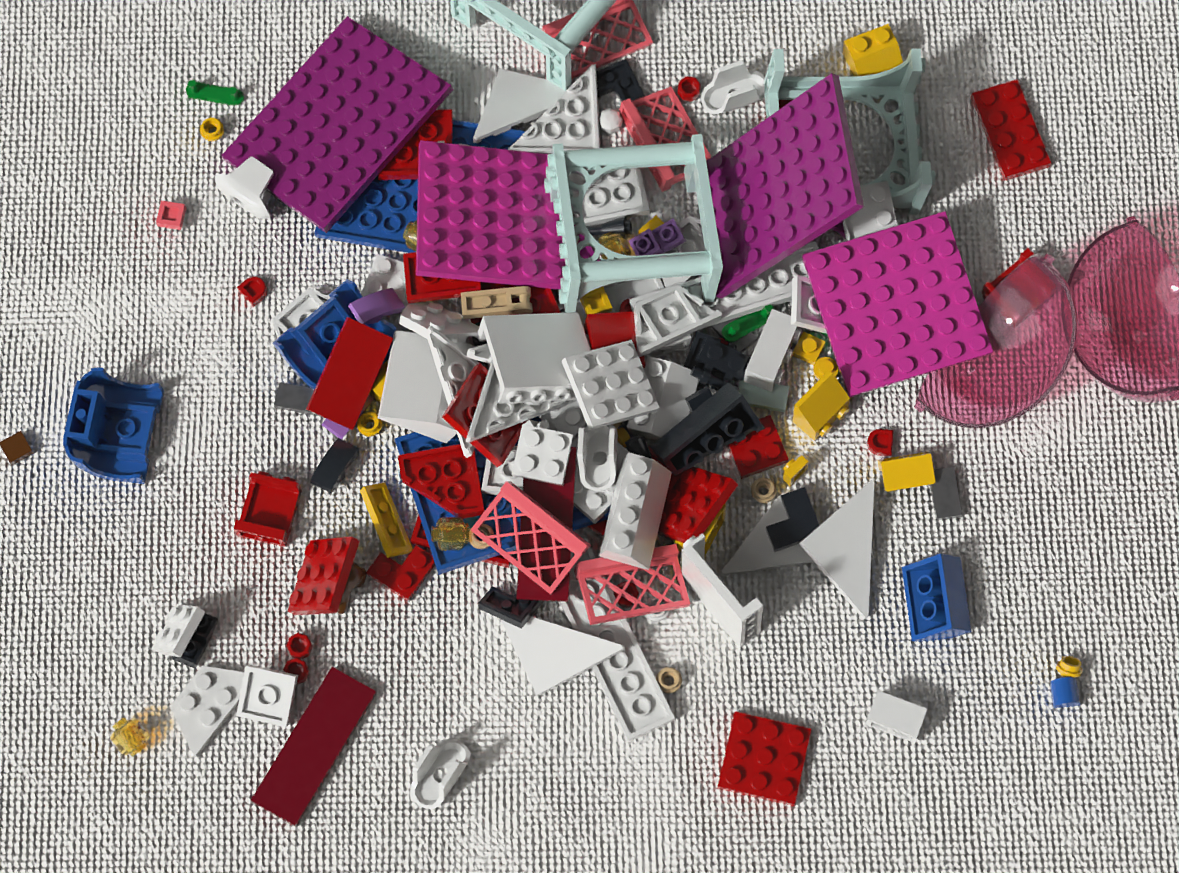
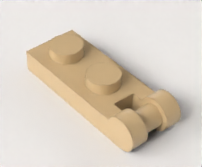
(496, 302)

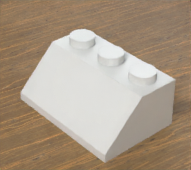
(671, 386)

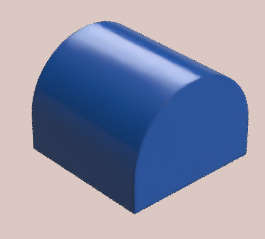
(1065, 692)

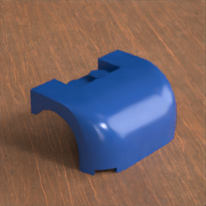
(312, 341)
(111, 426)

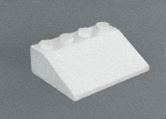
(413, 388)

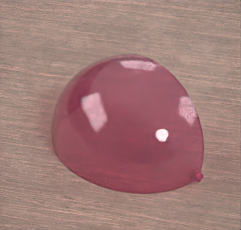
(1128, 314)
(1033, 339)

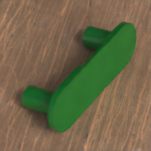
(213, 93)
(746, 324)

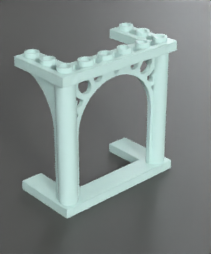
(556, 49)
(895, 85)
(587, 274)

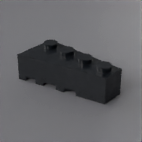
(707, 430)

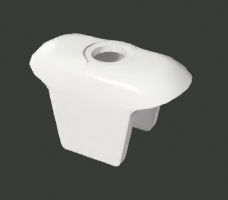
(748, 86)
(247, 187)
(589, 443)
(447, 754)

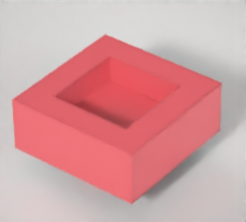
(171, 215)

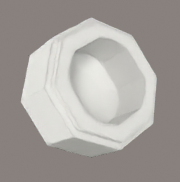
(610, 121)

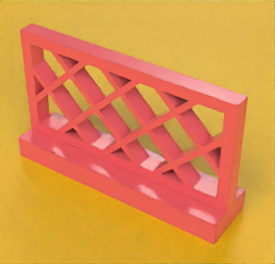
(619, 6)
(641, 135)
(545, 520)
(603, 567)

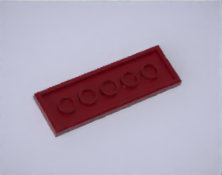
(559, 502)
(313, 746)

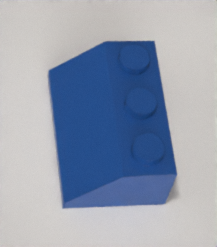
(936, 598)

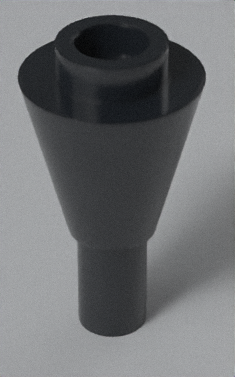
(617, 226)
(638, 446)

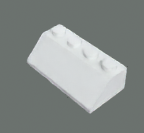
(635, 511)

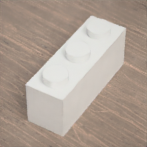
(772, 351)

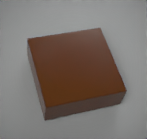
(16, 448)

